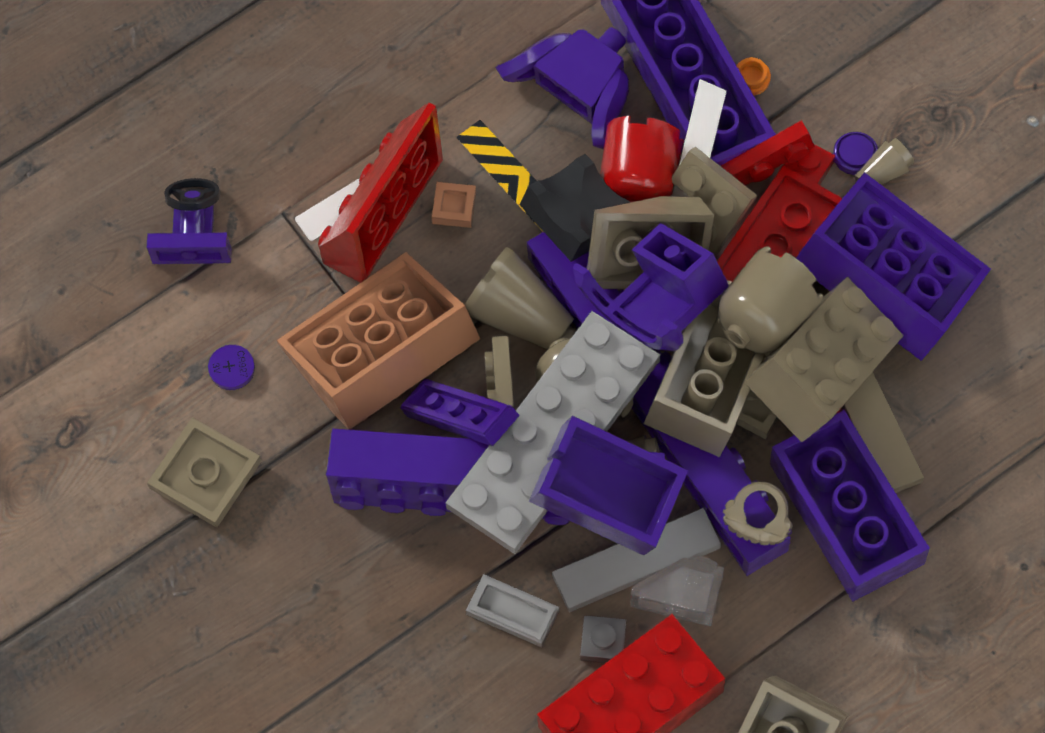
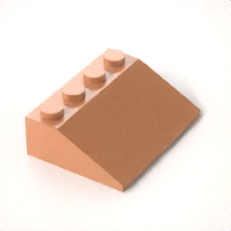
(379, 339)

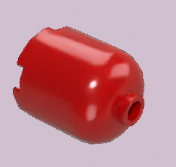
(641, 158)

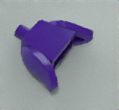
(579, 73)

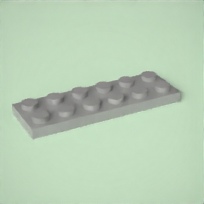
(589, 380)

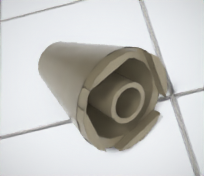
(519, 303)

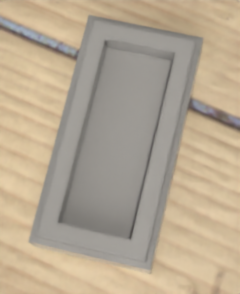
(512, 610)

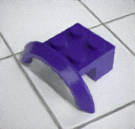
(669, 294)

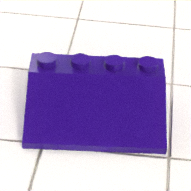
(897, 261)

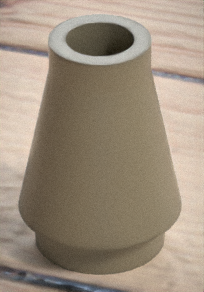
(887, 162)

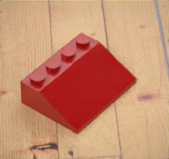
(384, 196)

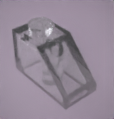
(683, 589)

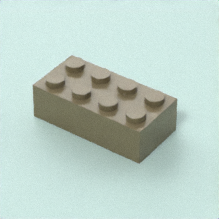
(824, 360)
(703, 385)

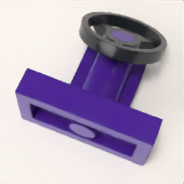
(192, 227)

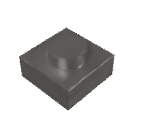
(602, 638)

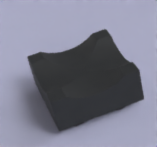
(566, 205)

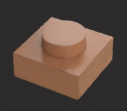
(454, 204)

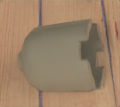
(768, 302)

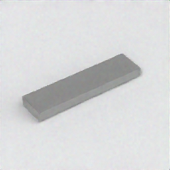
(622, 567)

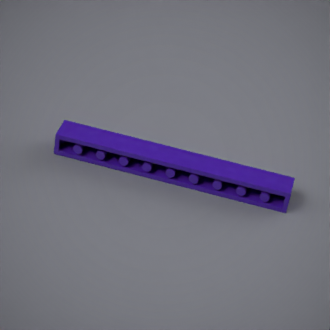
(709, 478)

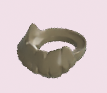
(774, 531)

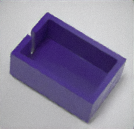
(608, 486)

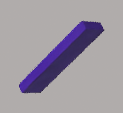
(459, 412)

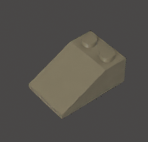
(623, 226)
(789, 709)

